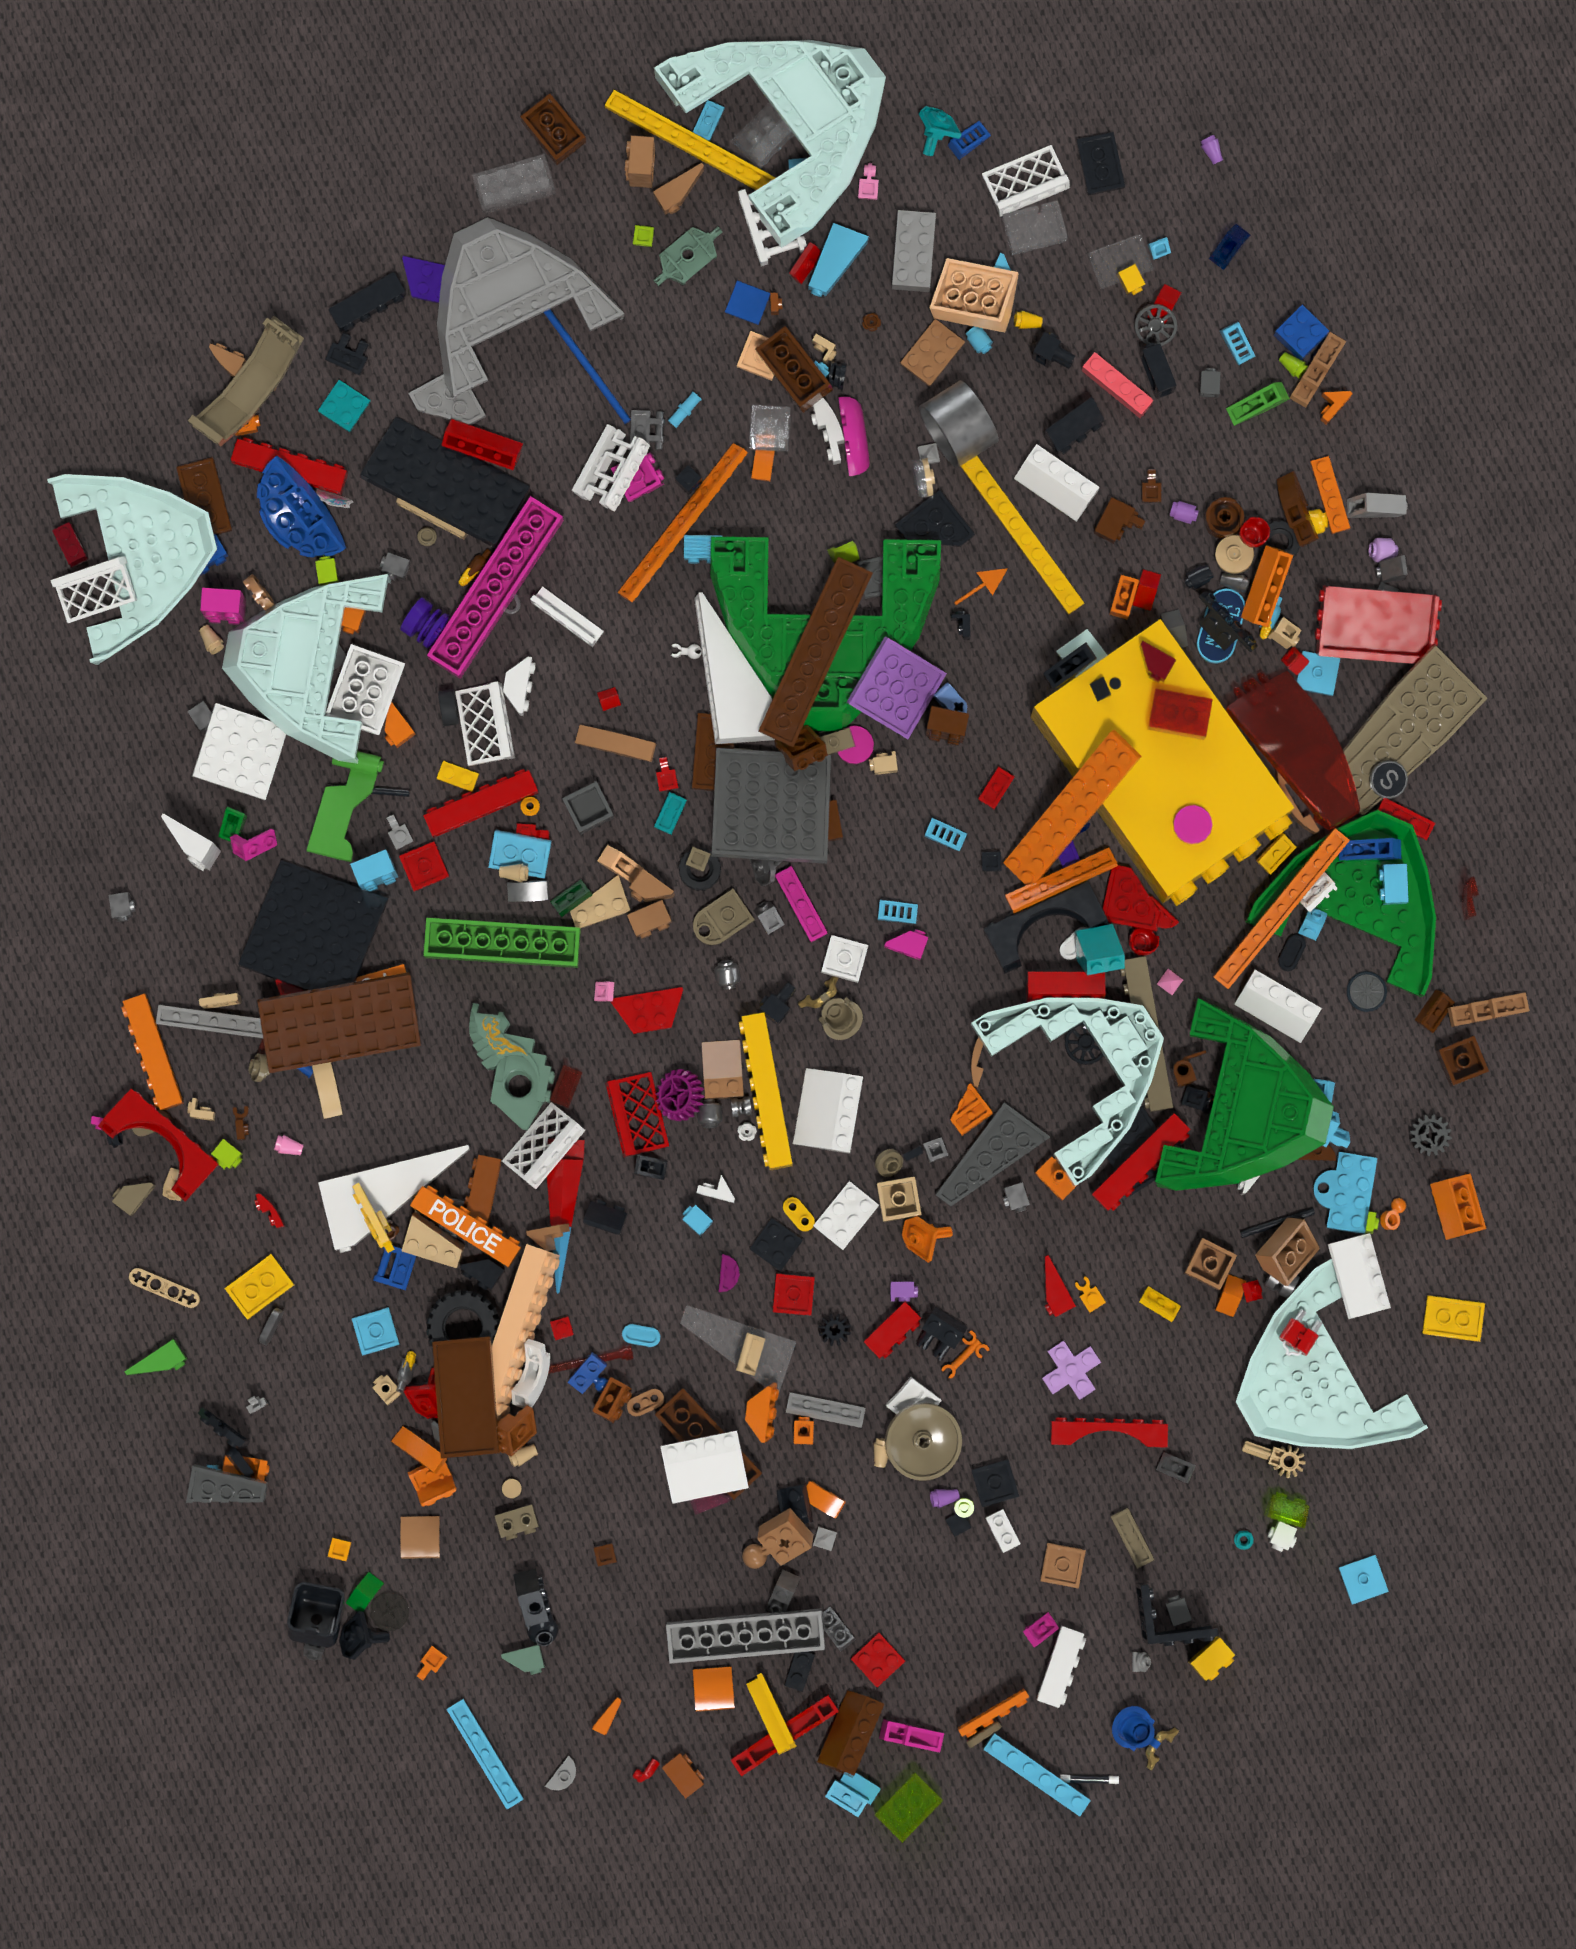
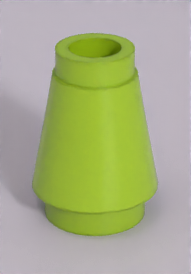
(1294, 365)

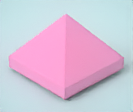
(1170, 982)

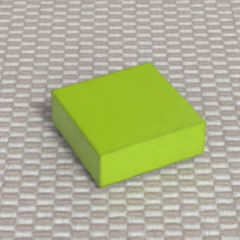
(643, 236)

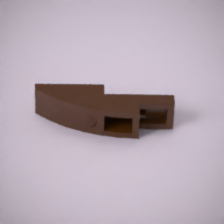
(1295, 509)

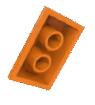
(1458, 1206)

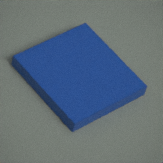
(747, 303)

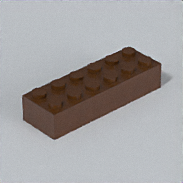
(689, 1422)

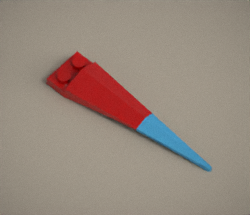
(562, 1196)

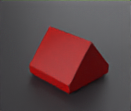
(609, 699)

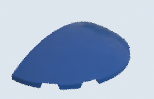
(296, 513)

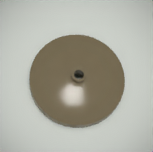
(937, 1451)

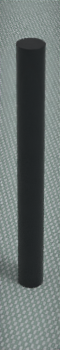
(387, 791)
(1275, 1223)

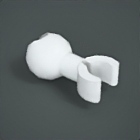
(690, 651)

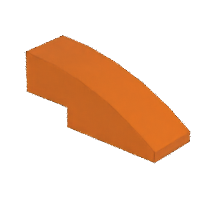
(419, 1449)

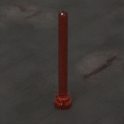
(624, 1353)

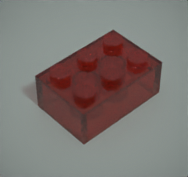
(1180, 714)

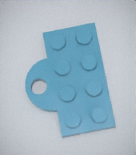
(1348, 1192)

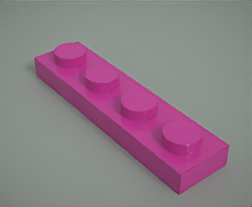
(801, 904)

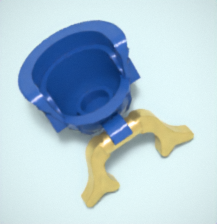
(1135, 1729)

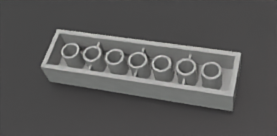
(745, 1635)

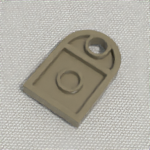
(723, 918)

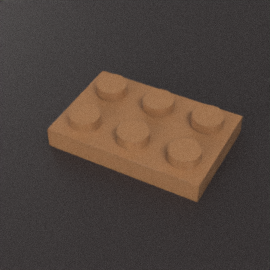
(932, 352)

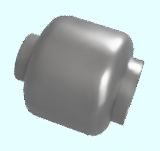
(727, 974)
(710, 1114)

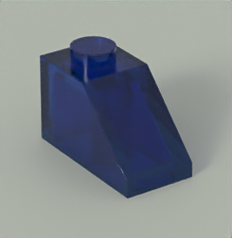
(1229, 246)

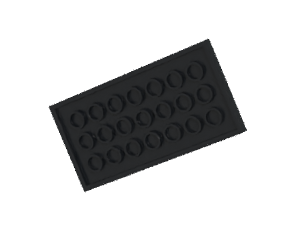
(444, 482)

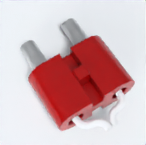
(1298, 1336)

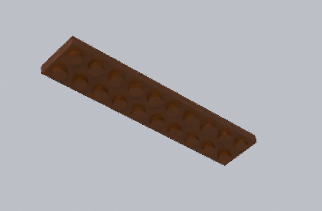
(815, 652)

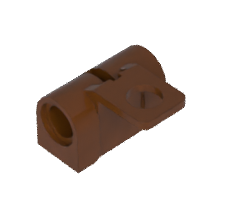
(1190, 1077)

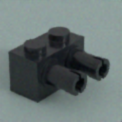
(1050, 350)
(775, 1005)
(943, 1328)

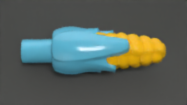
(1264, 632)

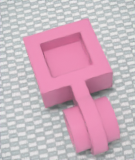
(868, 187)

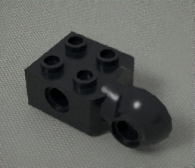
(535, 1607)

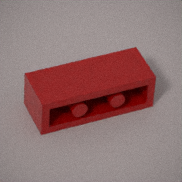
(893, 1331)

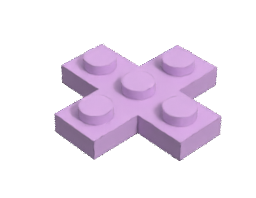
(1071, 1370)

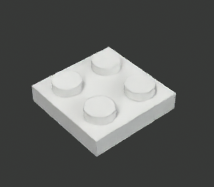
(844, 959)

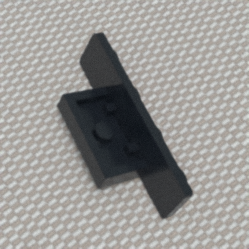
(1222, 626)

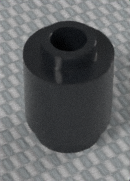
(1198, 577)

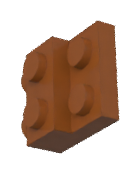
(516, 1431)

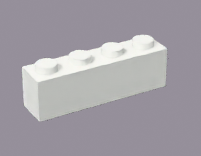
(1060, 1666)

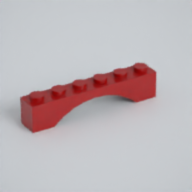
(1149, 1434)
(798, 1725)

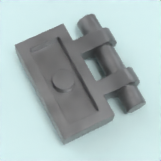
(641, 427)

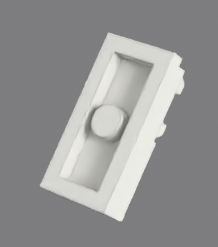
(1318, 892)

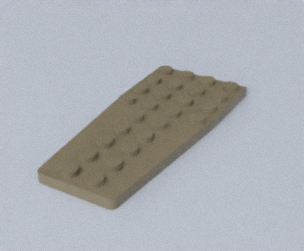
(1412, 721)

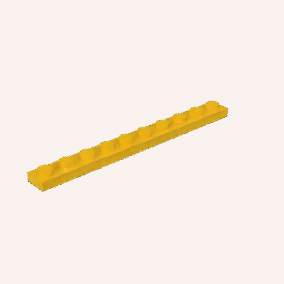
(687, 141)
(1022, 535)

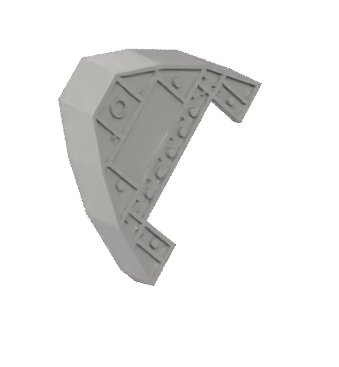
(498, 281)

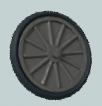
(1366, 991)

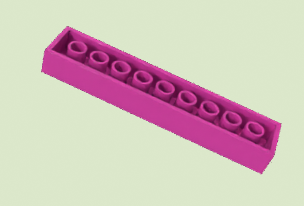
(495, 587)

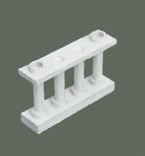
(759, 235)

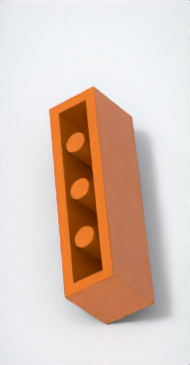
(1267, 586)

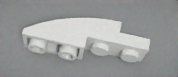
(825, 418)

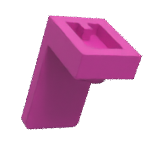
(251, 848)

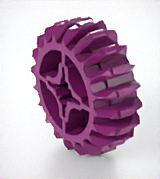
(684, 1099)

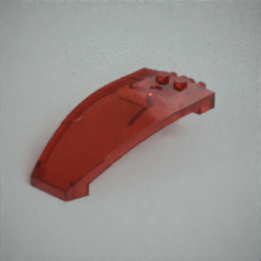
(1298, 745)

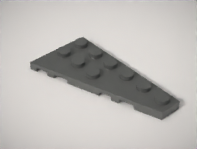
(999, 1146)

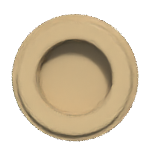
(511, 1488)

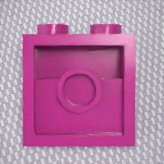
(644, 480)

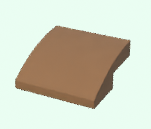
(420, 1537)

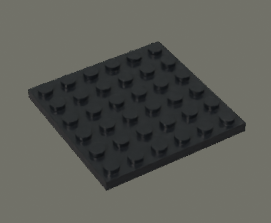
(312, 929)

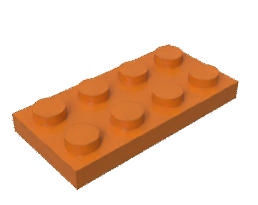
(1000, 1709)

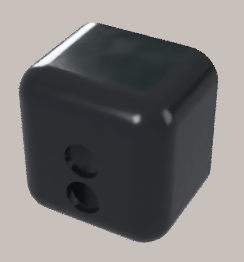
(315, 1600)

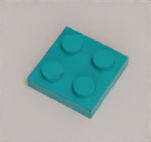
(344, 406)

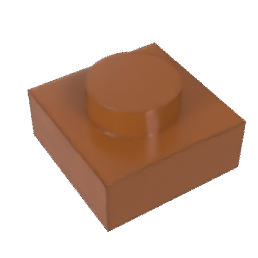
(776, 303)

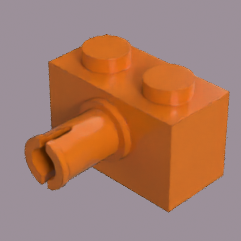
(1055, 1178)

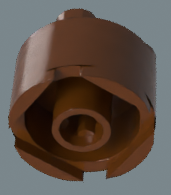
(1233, 513)

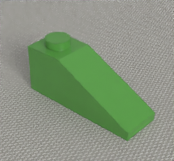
(1258, 403)
(163, 1359)

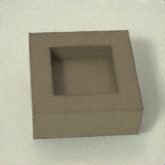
(698, 859)

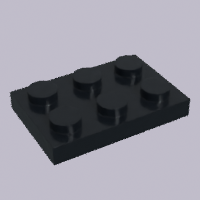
(1100, 163)

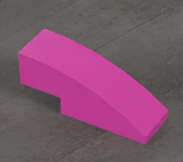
(911, 1736)

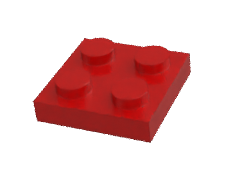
(424, 866)
(793, 1294)
(878, 1660)

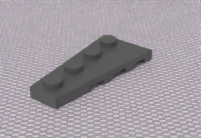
(220, 1486)

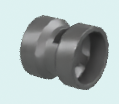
(736, 1106)

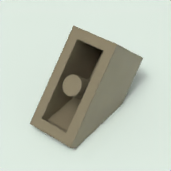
(132, 1196)

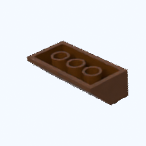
(850, 1733)

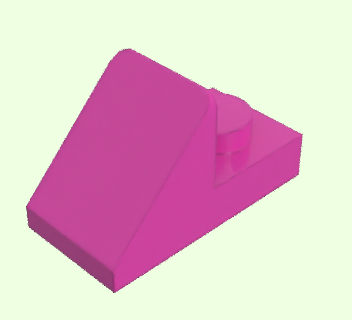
(1040, 1629)

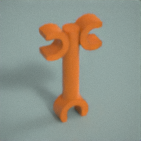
(974, 1345)

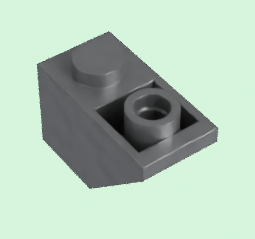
(783, 1592)

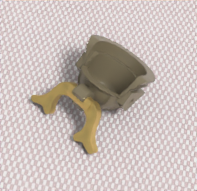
(839, 1016)

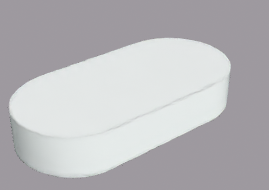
(1068, 947)

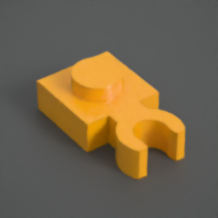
(1091, 1298)

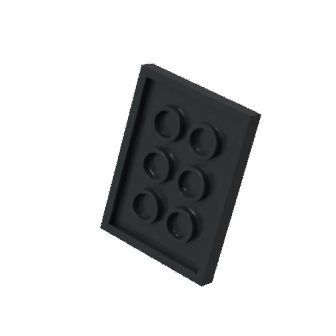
(1138, 1133)

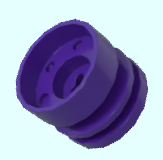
(426, 624)

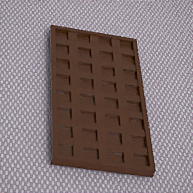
(339, 1022)

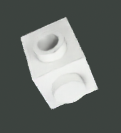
(1282, 1536)

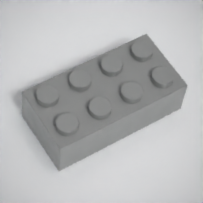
(913, 251)

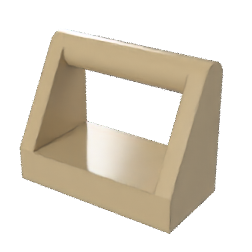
(750, 1354)

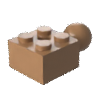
(782, 1538)

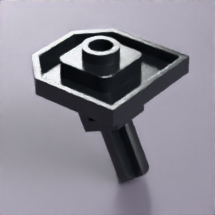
(357, 1637)

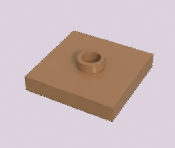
(1062, 1565)

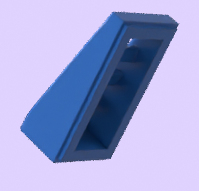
(961, 152)

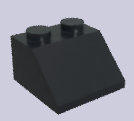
(605, 1218)

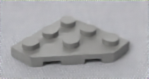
(436, 400)

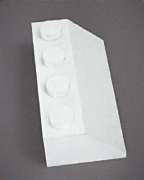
(1056, 483)
(1277, 1006)
(1359, 1276)

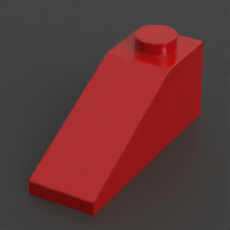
(1056, 1294)

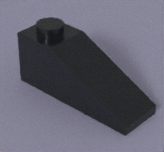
(1070, 666)

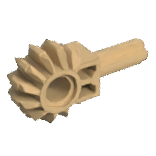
(1276, 1457)

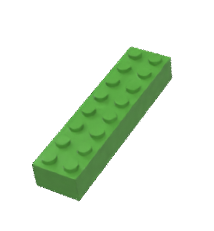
(502, 942)

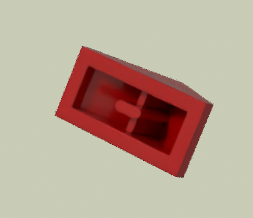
(1167, 297)
(1146, 590)

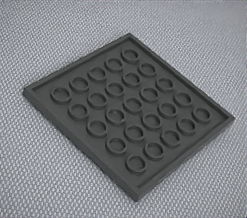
(769, 808)

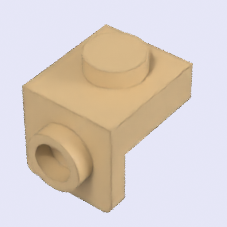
(169, 1183)

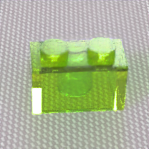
(1286, 1510)

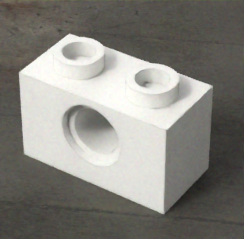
(1002, 1530)

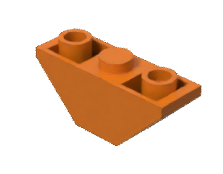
(761, 1412)

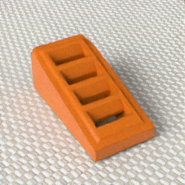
(605, 1721)

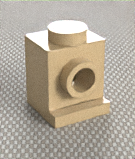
(1285, 633)
(883, 763)
(392, 1394)

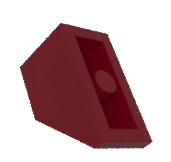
(1156, 662)

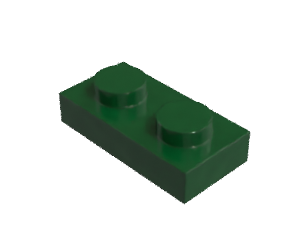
(571, 898)

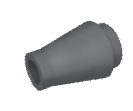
(1235, 582)

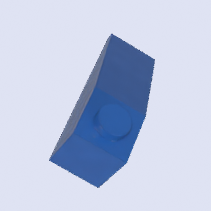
(1372, 849)

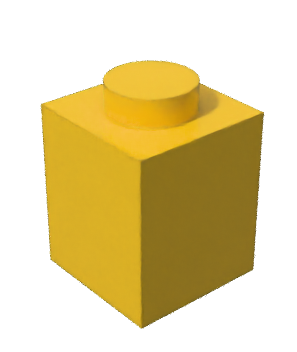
(1131, 280)

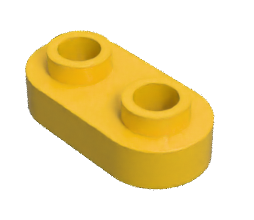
(798, 1214)

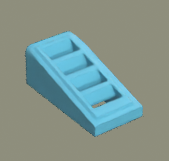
(1236, 326)
(929, 835)
(883, 903)

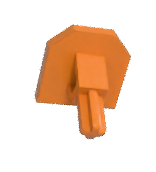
(921, 1236)

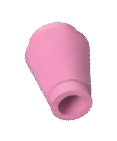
(287, 1146)

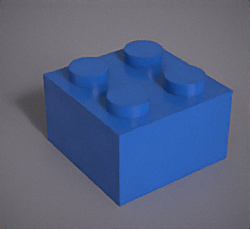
(1301, 332)

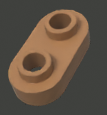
(645, 1402)

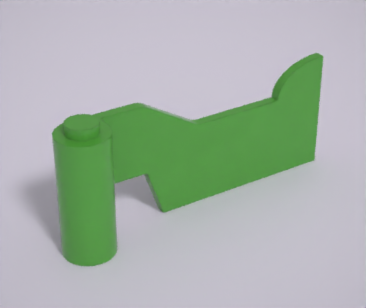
(338, 805)

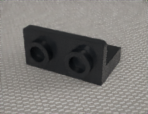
(796, 1499)

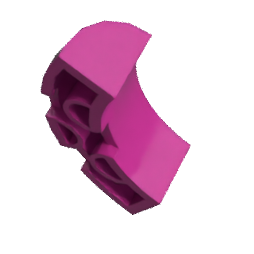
(855, 433)

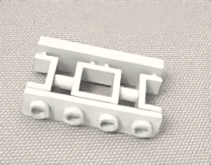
(599, 463)

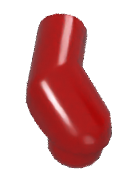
(648, 1772)

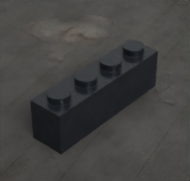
(367, 302)

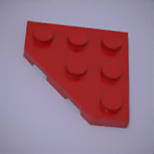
(1129, 902)

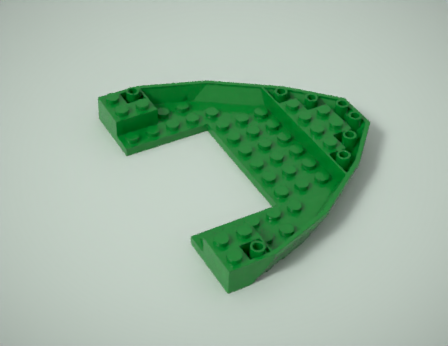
(770, 640)

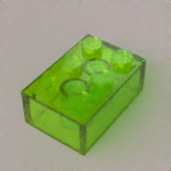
(908, 1807)

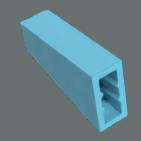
(837, 255)

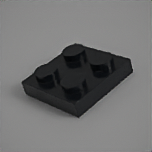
(776, 1244)
(995, 1483)

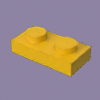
(457, 776)
(1276, 853)
(1159, 1304)

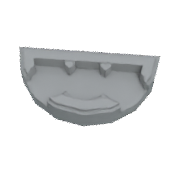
(564, 1775)

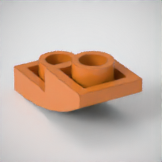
(763, 465)
(824, 1500)

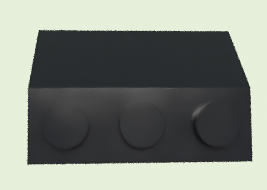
(1074, 427)

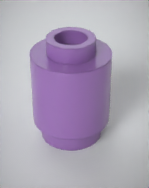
(1184, 512)

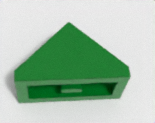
(232, 824)
(364, 1592)

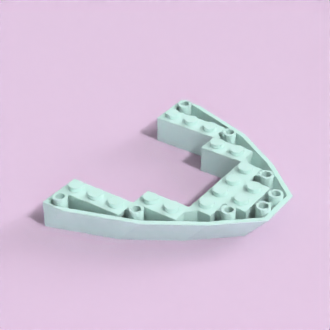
(1126, 1040)

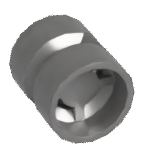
(1285, 1291)

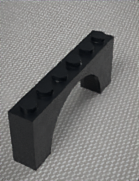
(1076, 903)

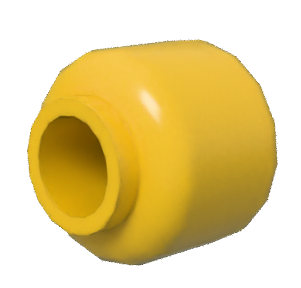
(1319, 520)

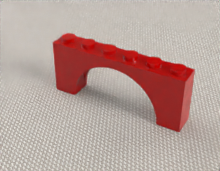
(135, 1112)

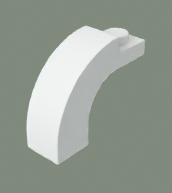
(534, 1375)

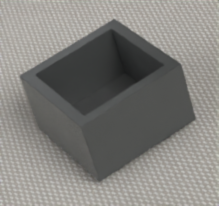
(588, 808)

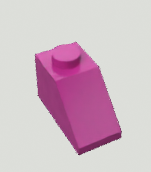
(909, 944)

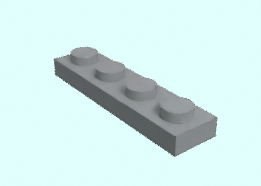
(825, 1410)

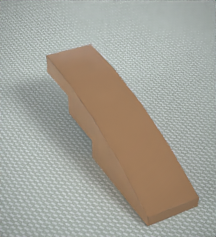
(1317, 369)
(615, 743)
(1488, 1009)

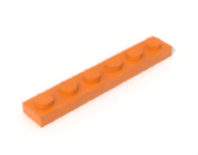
(1061, 880)

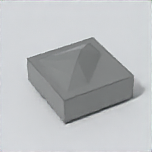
(929, 451)
(824, 1538)

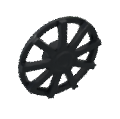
(1085, 1043)

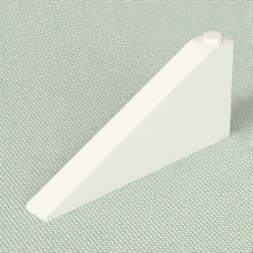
(734, 690)
(386, 1189)

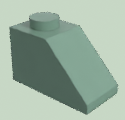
(526, 1659)

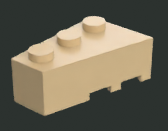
(432, 1243)

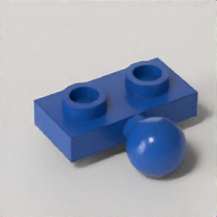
(588, 1374)

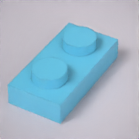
(708, 120)
(846, 1798)

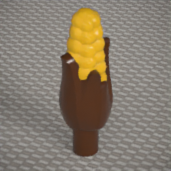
(475, 567)

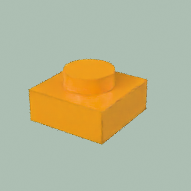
(339, 1549)

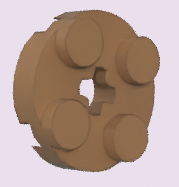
(260, 594)

